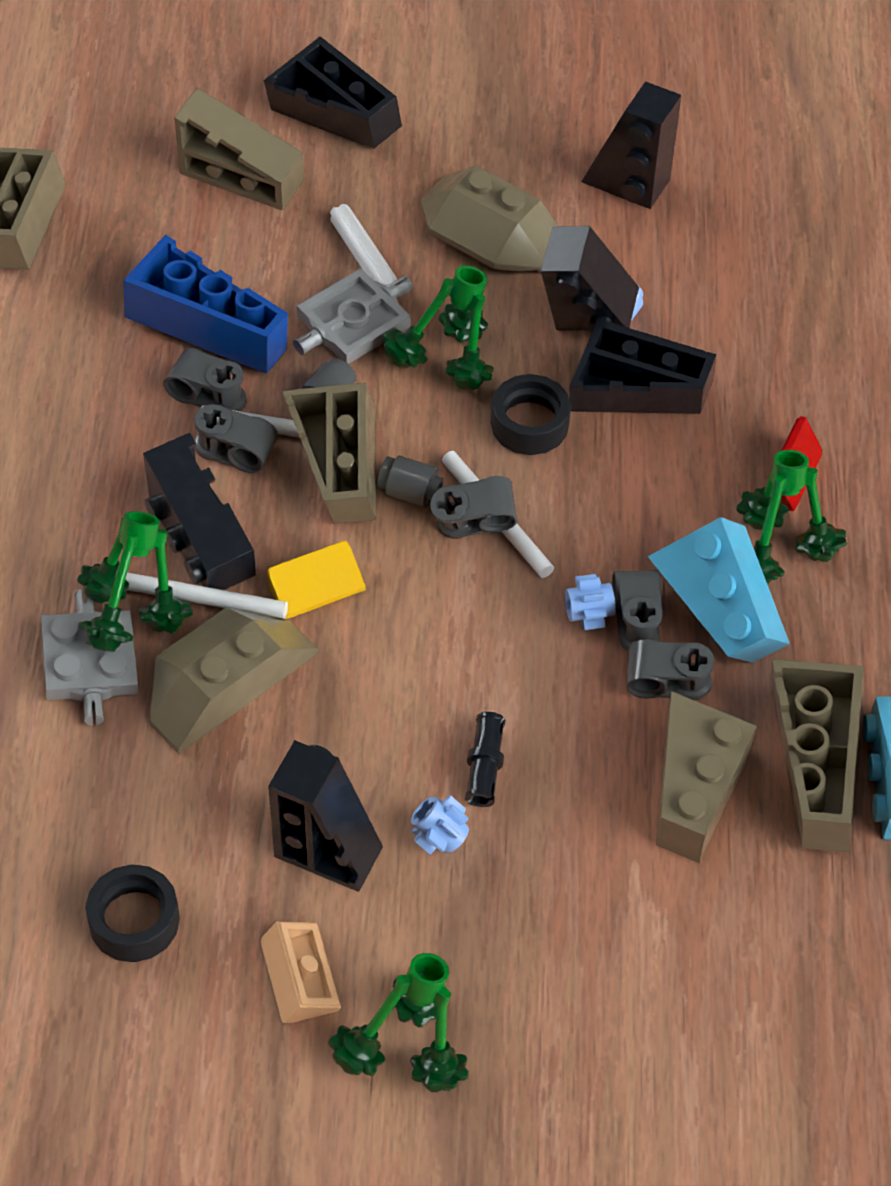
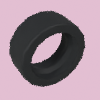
(535, 390)
(124, 881)

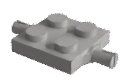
(353, 315)
(78, 669)

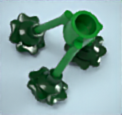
(460, 320)
(765, 511)
(107, 583)
(418, 998)

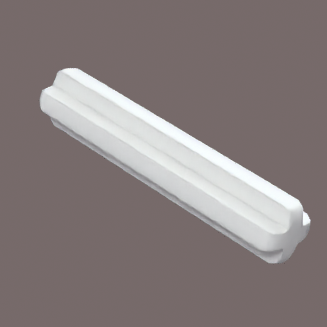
(361, 245)

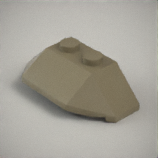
(489, 219)
(221, 671)

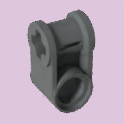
(203, 379)
(237, 441)
(478, 507)
(637, 605)
(665, 667)

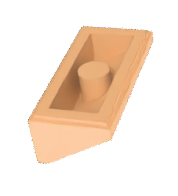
(299, 971)

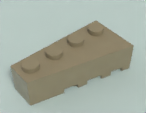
(819, 734)

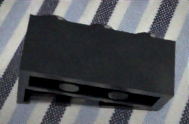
(334, 95)
(640, 148)
(585, 281)
(640, 373)
(195, 518)
(320, 818)

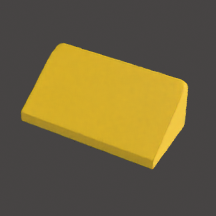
(316, 579)

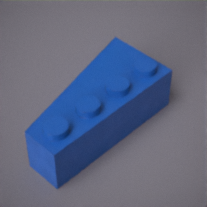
(204, 308)

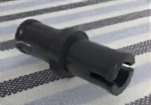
(485, 759)

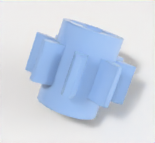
(590, 602)
(439, 824)

